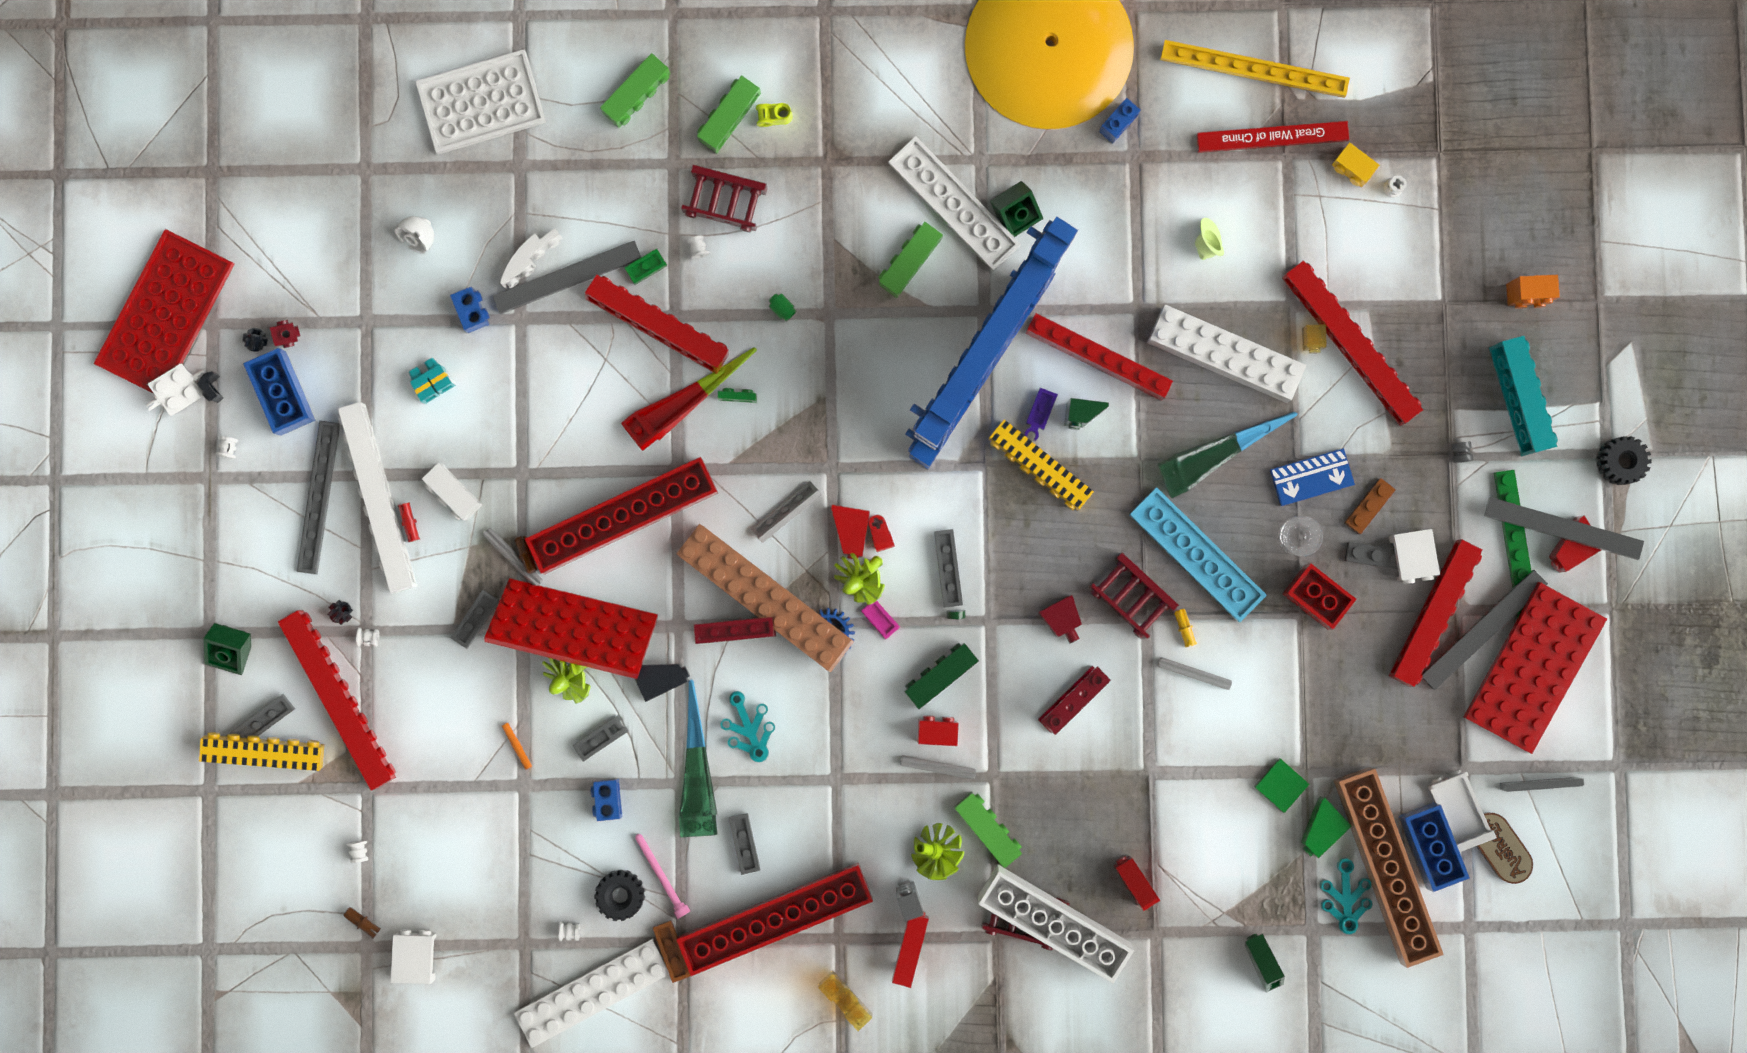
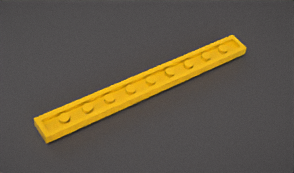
(1255, 68)

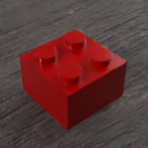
(938, 732)

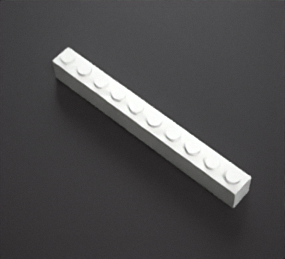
(377, 498)

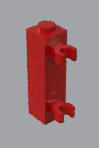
(910, 951)

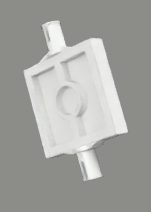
(175, 390)

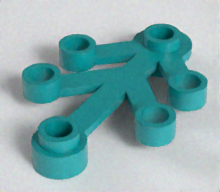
(749, 730)
(1347, 899)

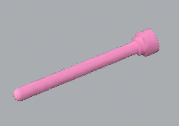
(679, 908)

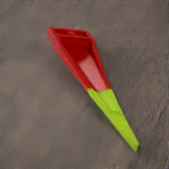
(662, 416)

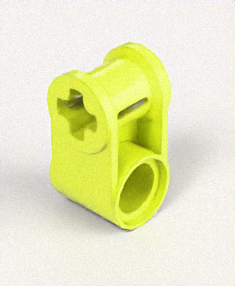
(772, 114)

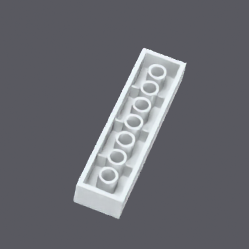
(1226, 354)
(1055, 923)

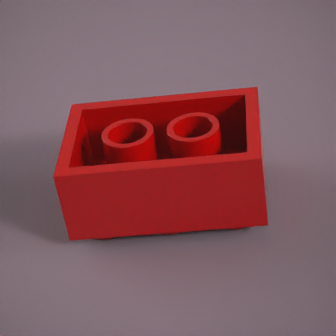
(1319, 596)

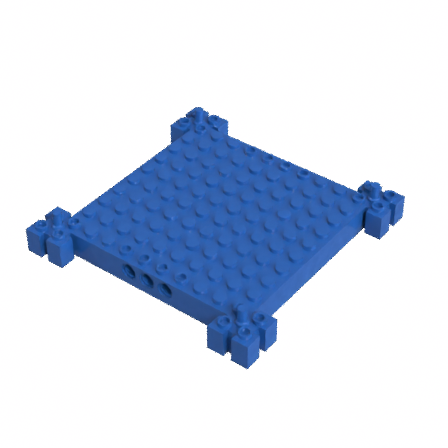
(990, 342)

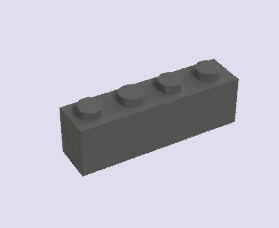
(909, 900)

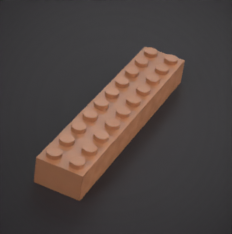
(765, 597)
(1388, 867)

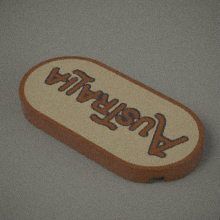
(1506, 852)

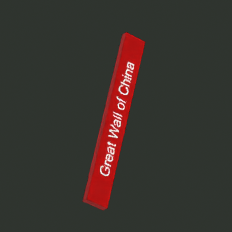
(1272, 136)

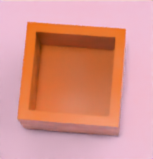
(1532, 291)

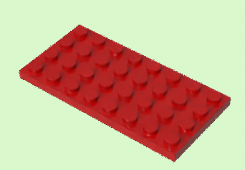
(164, 310)
(572, 628)
(1535, 667)

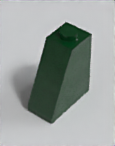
(1264, 962)

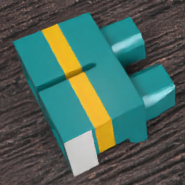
(422, 382)

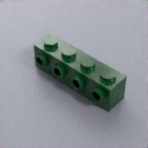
(940, 676)

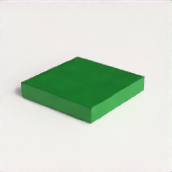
(1281, 785)

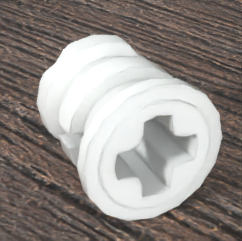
(1391, 190)
(698, 247)
(227, 447)
(367, 637)
(357, 851)
(569, 931)

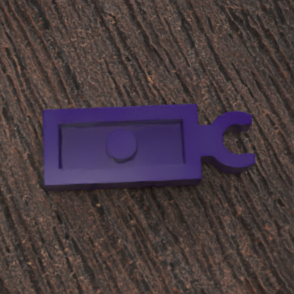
(1040, 411)

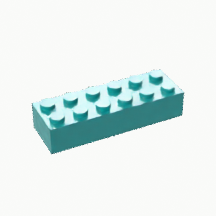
(1523, 396)

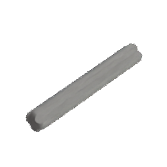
(511, 556)
(1194, 673)
(938, 767)

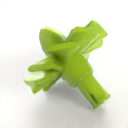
(861, 580)
(567, 680)
(935, 858)

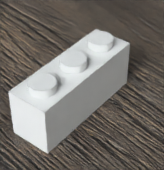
(451, 492)

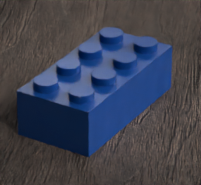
(279, 392)
(1433, 847)

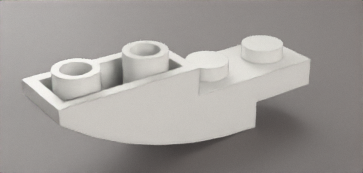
(522, 261)

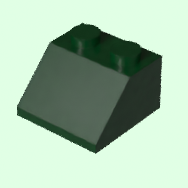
(1017, 208)
(1081, 412)
(226, 648)

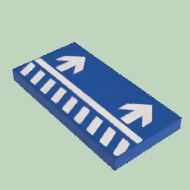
(1312, 477)

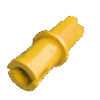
(1185, 628)

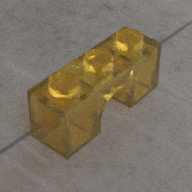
(853, 1008)

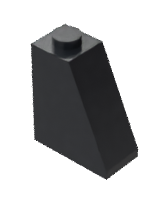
(661, 678)

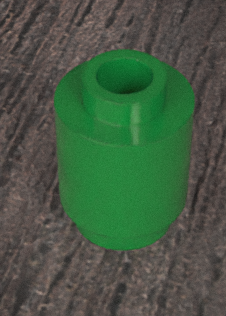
(782, 306)

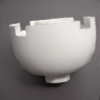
(416, 232)

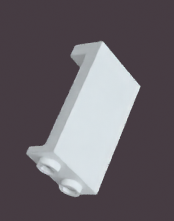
(1461, 810)

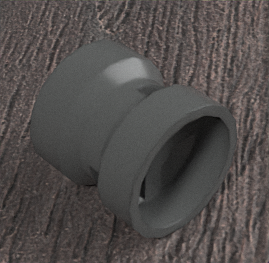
(1462, 447)

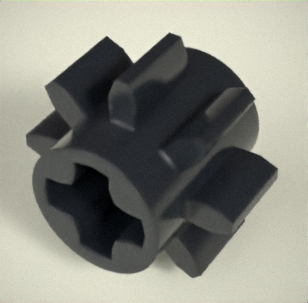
(255, 339)
(340, 612)

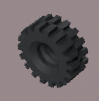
(1610, 464)
(605, 899)

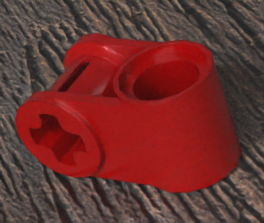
(881, 537)

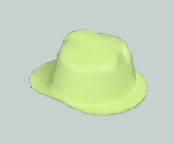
(1209, 240)

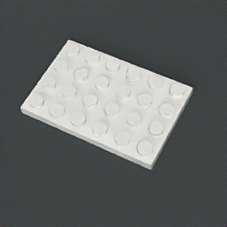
(481, 101)

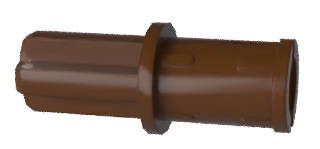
(525, 554)
(361, 922)

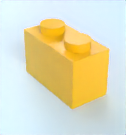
(1355, 165)

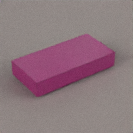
(880, 619)

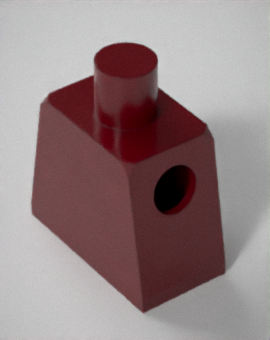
(1062, 618)

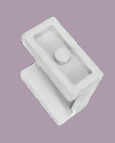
(1415, 556)
(413, 957)

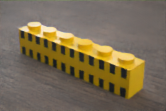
(1041, 465)
(261, 752)

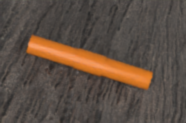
(516, 746)

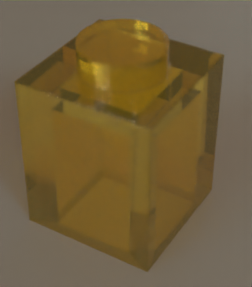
(1314, 338)

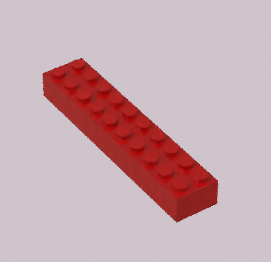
(621, 516)
(774, 919)

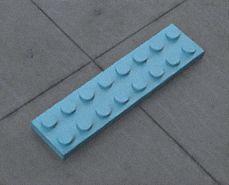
(1198, 555)

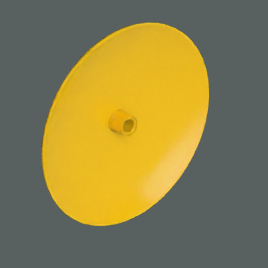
(1042, 82)

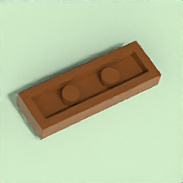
(1370, 506)
(670, 950)

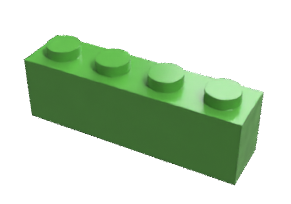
(635, 90)
(728, 114)
(910, 259)
(988, 830)

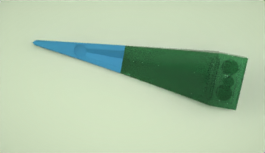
(1194, 464)
(698, 802)

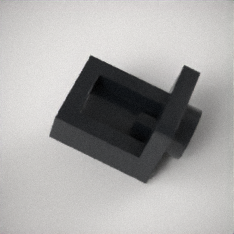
(209, 390)

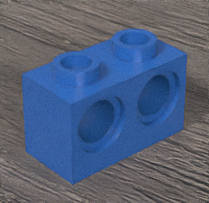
(1119, 120)
(465, 312)
(612, 800)

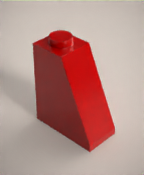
(851, 528)
(1570, 554)
(1136, 882)

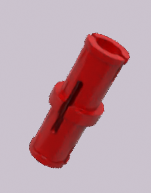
(408, 522)

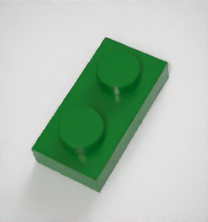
(646, 266)
(729, 395)

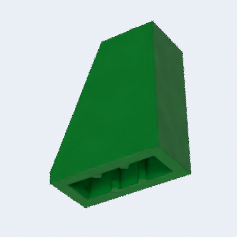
(1323, 828)

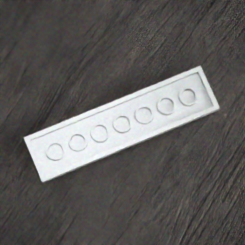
(954, 203)
(592, 993)

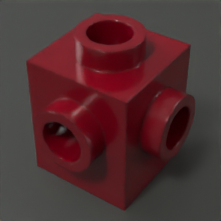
(278, 339)

